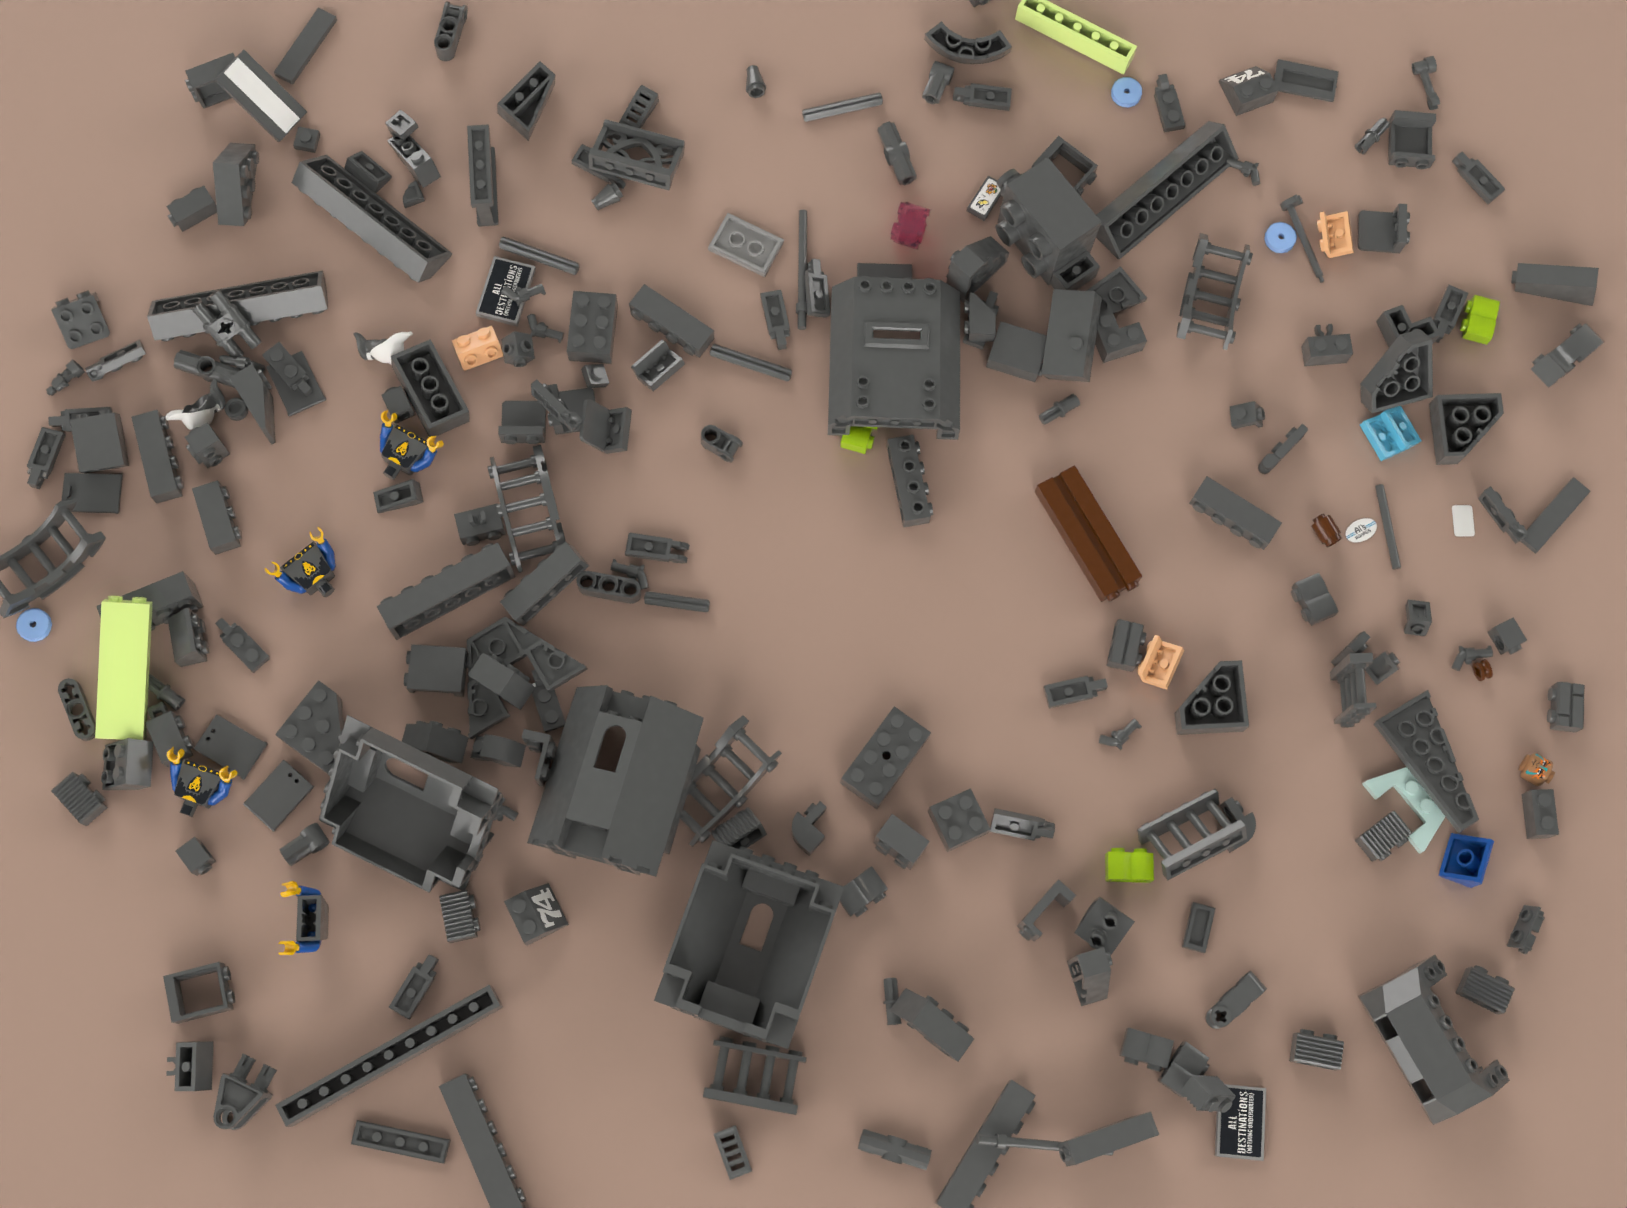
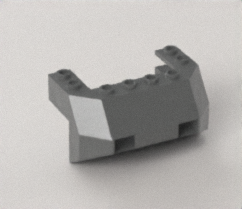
(1427, 1044)

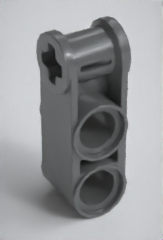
(452, 18)
(1235, 1000)

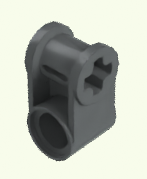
(721, 444)

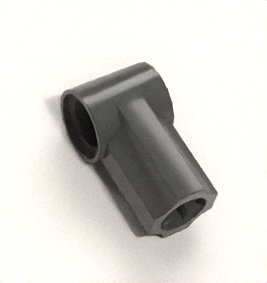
(938, 79)
(310, 841)

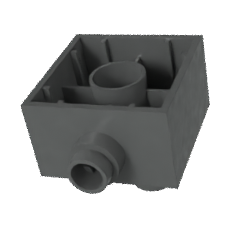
(1044, 219)

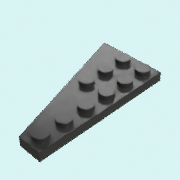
(1426, 752)

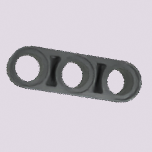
(600, 580)

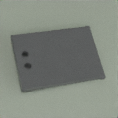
(882, 270)
(295, 400)
(93, 492)
(230, 746)
(278, 795)

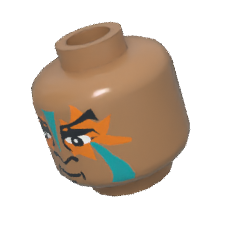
(1536, 769)

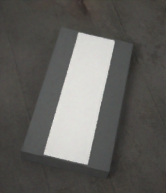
(260, 95)

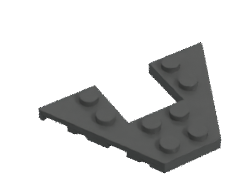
(512, 644)

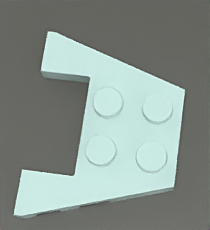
(1416, 798)

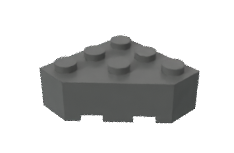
(235, 183)
(975, 265)
(1401, 374)
(1461, 422)
(1216, 703)
(315, 726)

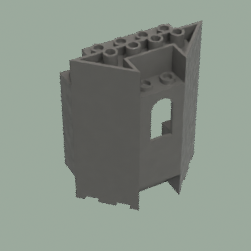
(623, 814)
(398, 825)
(735, 984)

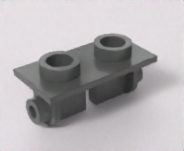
(1529, 920)

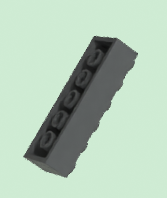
(446, 590)

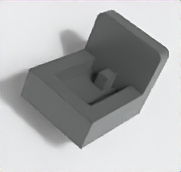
(1247, 415)

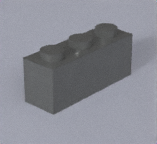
(217, 517)

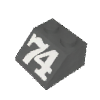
(1249, 89)
(536, 913)

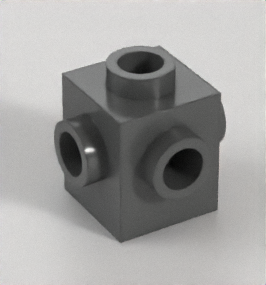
(518, 349)

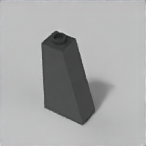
(1557, 282)
(1108, 1139)

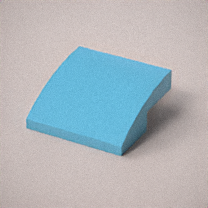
(1390, 433)

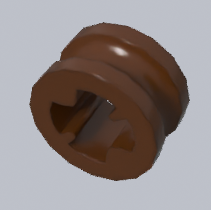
(1482, 670)

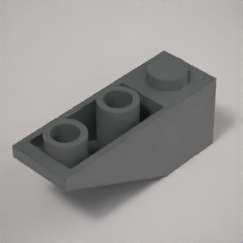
(415, 160)

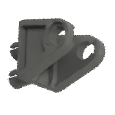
(1103, 925)
(240, 1096)

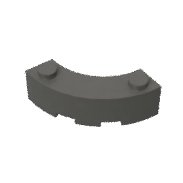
(967, 50)
(1561, 359)

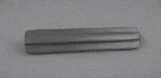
(676, 601)

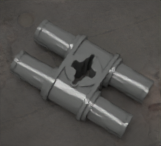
(228, 314)

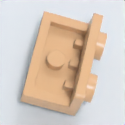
(1336, 234)
(477, 348)
(1160, 663)

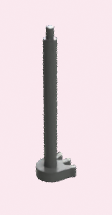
(1290, 205)

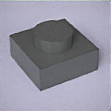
(306, 139)
(595, 376)

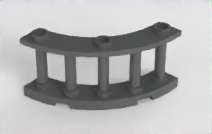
(1192, 293)
(545, 499)
(56, 576)
(706, 767)

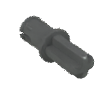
(1372, 135)
(1059, 409)
(165, 693)
(891, 997)

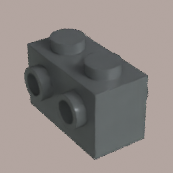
(206, 446)

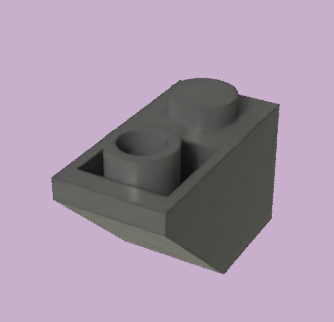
(981, 320)

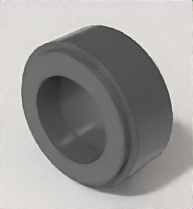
(236, 409)

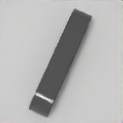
(65, 697)

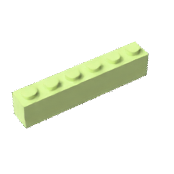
(1077, 33)

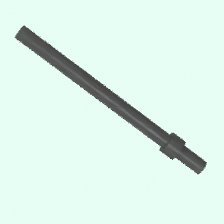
(801, 306)
(1002, 1141)

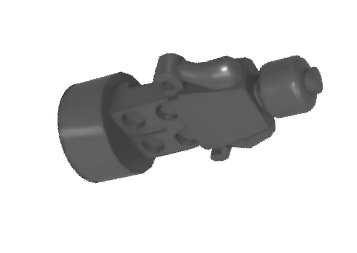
(73, 370)

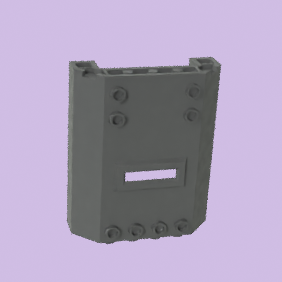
(894, 378)

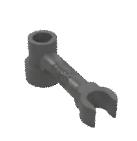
(1424, 68)

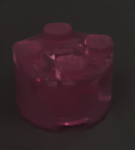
(911, 225)

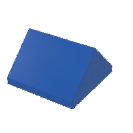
(1466, 859)

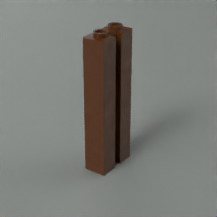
(1088, 534)

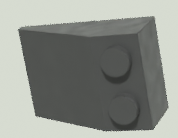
(255, 392)

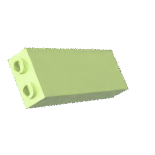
(123, 668)

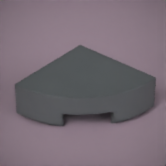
(412, 195)

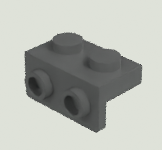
(657, 365)

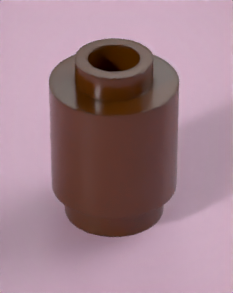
(1326, 530)

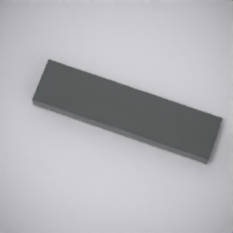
(305, 46)
(1555, 514)
(400, 1141)

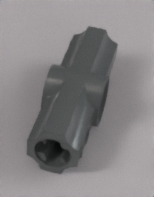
(896, 153)
(197, 364)
(894, 1149)

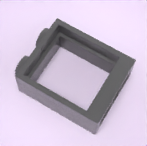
(202, 83)
(1083, 163)
(175, 997)

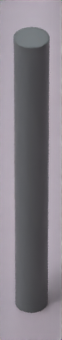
(1388, 528)

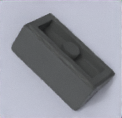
(367, 171)

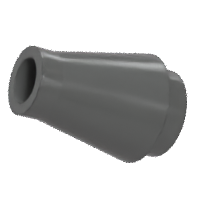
(755, 84)
(607, 196)

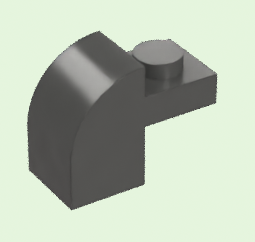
(499, 750)
(1234, 812)
(803, 831)

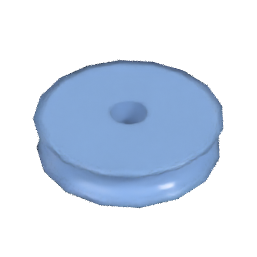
(1122, 98)
(1286, 232)
(31, 616)

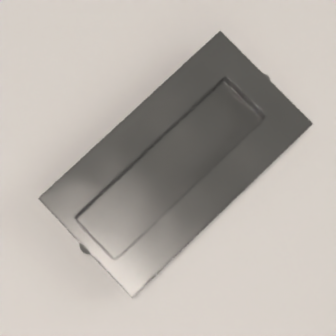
(1306, 80)

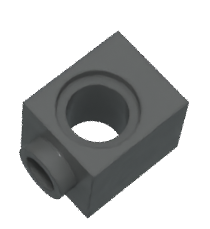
(398, 403)
(1507, 637)
(196, 856)

